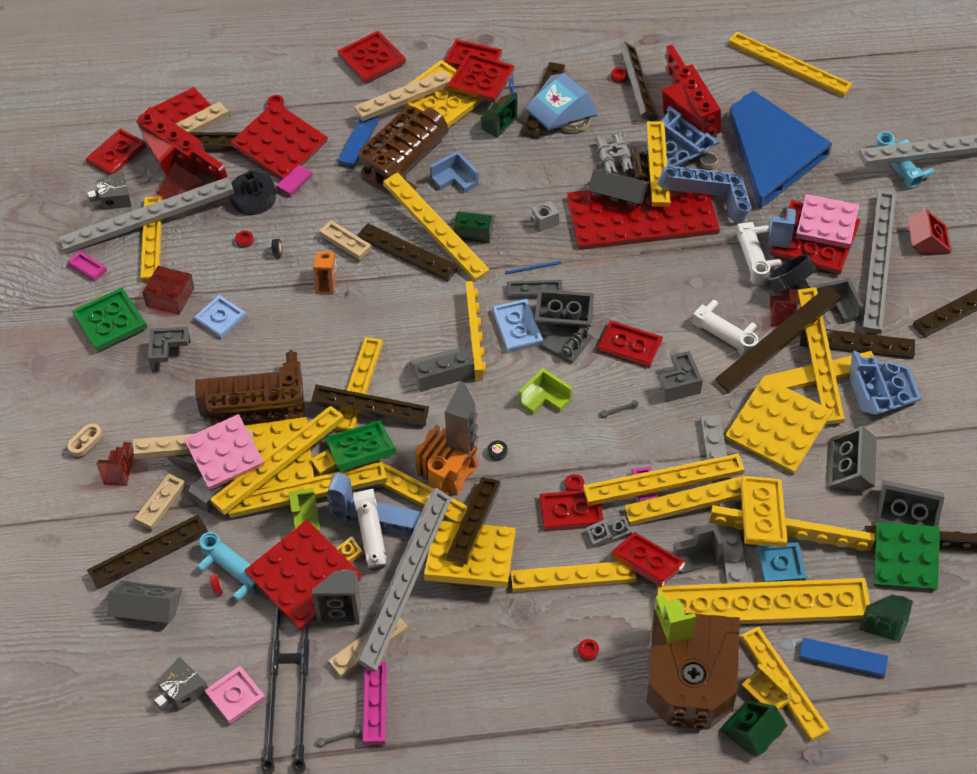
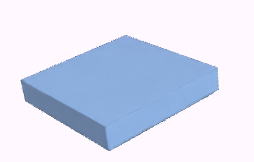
(220, 316)

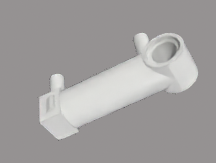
(753, 253)
(724, 330)
(370, 528)

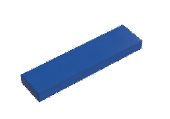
(358, 138)
(843, 657)

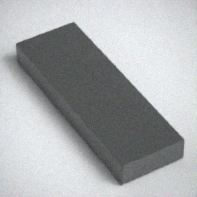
(529, 289)

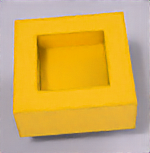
(324, 463)

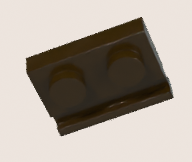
(641, 165)

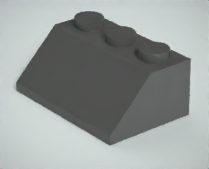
(618, 187)
(564, 307)
(442, 368)
(461, 420)
(852, 461)
(908, 504)
(338, 599)
(143, 602)

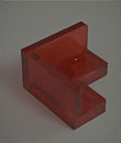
(177, 178)
(783, 306)
(118, 467)

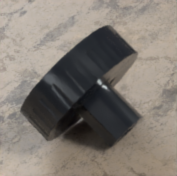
(251, 202)
(792, 274)

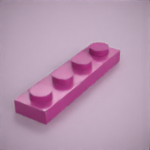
(375, 706)

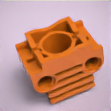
(443, 465)

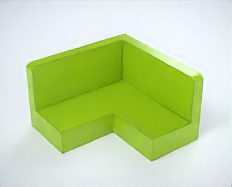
(545, 389)
(304, 507)
(673, 619)

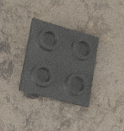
(568, 341)

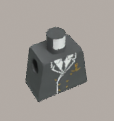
(111, 191)
(180, 686)

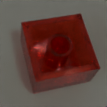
(168, 290)

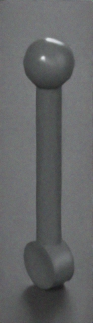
(604, 413)
(321, 742)

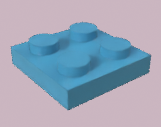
(781, 563)

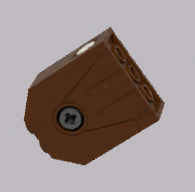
(695, 677)

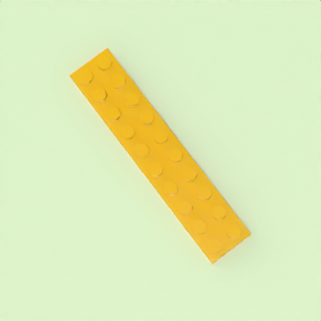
(775, 600)

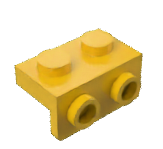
(767, 688)

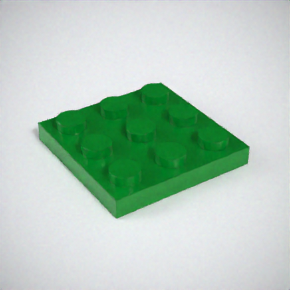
(109, 319)
(360, 446)
(906, 555)

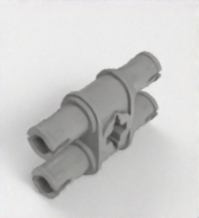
(615, 154)

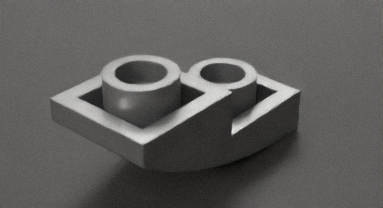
(185, 462)
(610, 532)

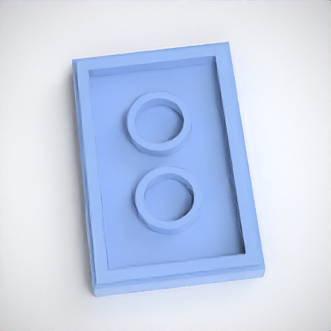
(517, 325)

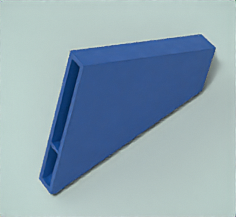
(773, 146)

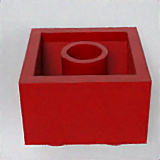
(928, 233)

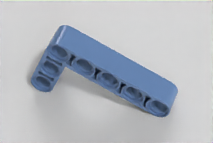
(712, 183)
(343, 509)

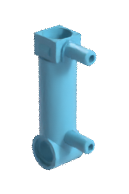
(907, 170)
(228, 560)

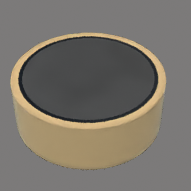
(708, 160)

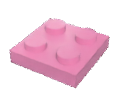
(235, 695)

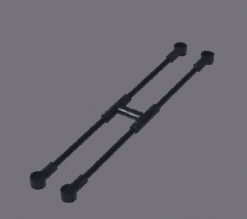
(277, 657)

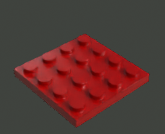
(279, 141)
(824, 256)
(294, 569)

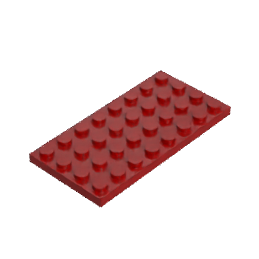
(613, 223)

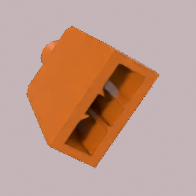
(325, 264)

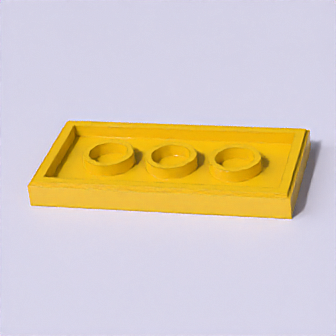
(763, 511)

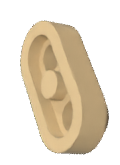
(84, 441)

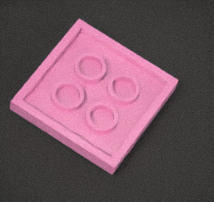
(827, 221)
(224, 452)

